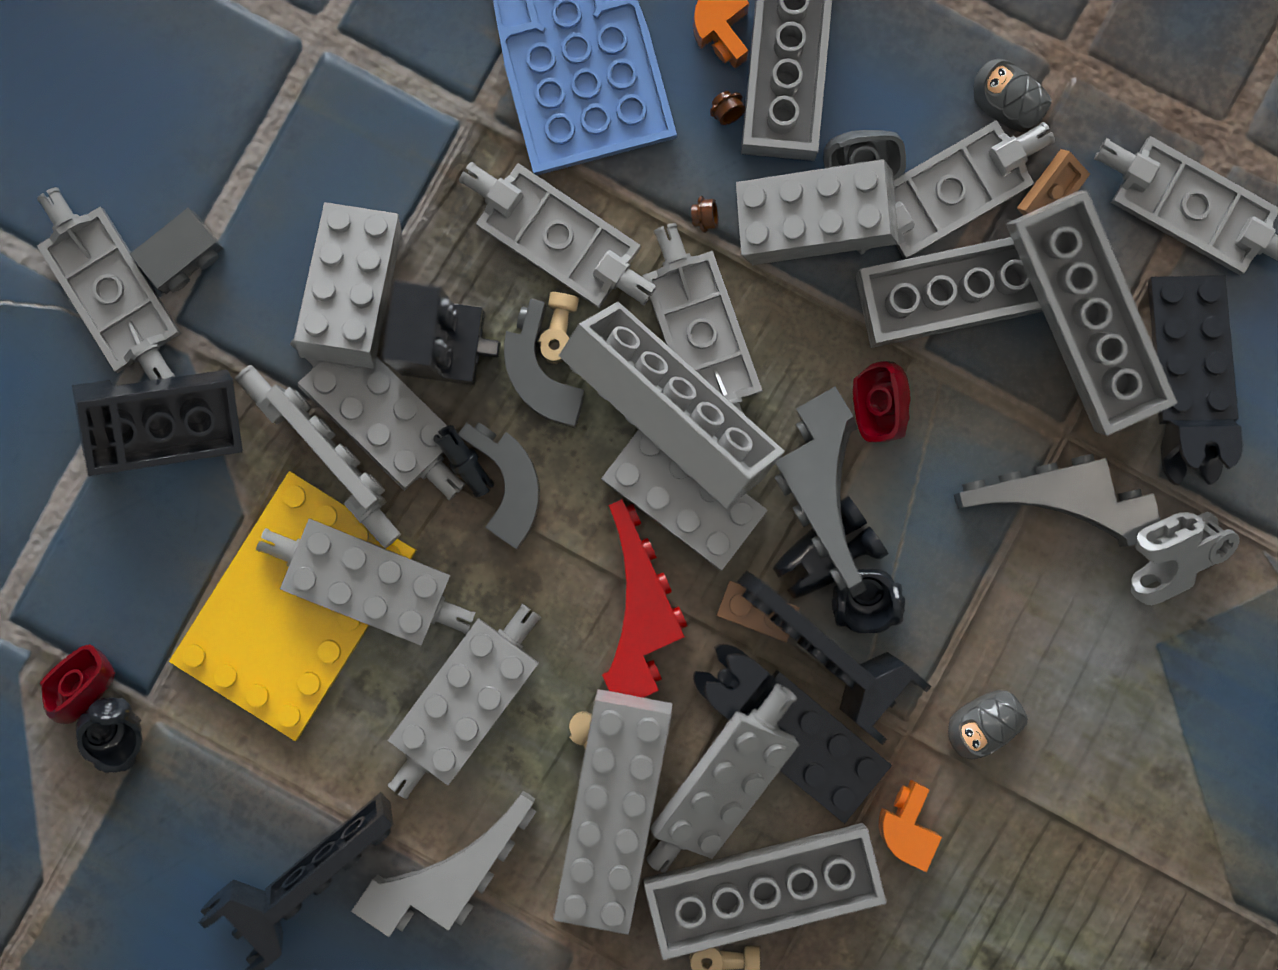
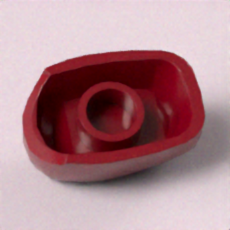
(882, 402)
(76, 684)

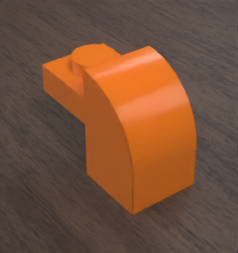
(714, 22)
(900, 832)

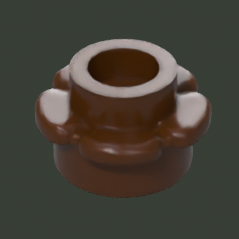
(727, 107)
(705, 214)

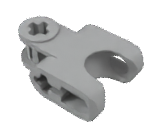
(1180, 551)

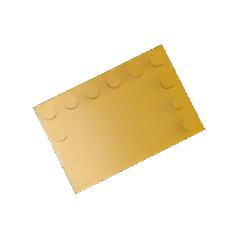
(266, 644)

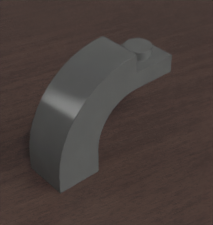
(543, 395)
(522, 490)

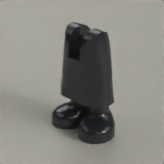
(819, 569)

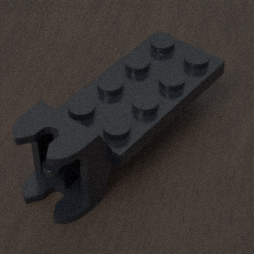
(1197, 357)
(869, 685)
(830, 758)
(258, 912)

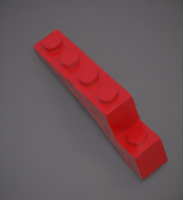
(648, 615)

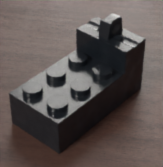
(433, 336)
(156, 421)

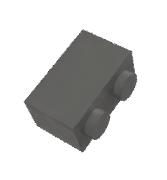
(177, 252)

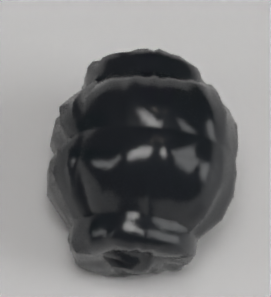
(873, 609)
(109, 735)

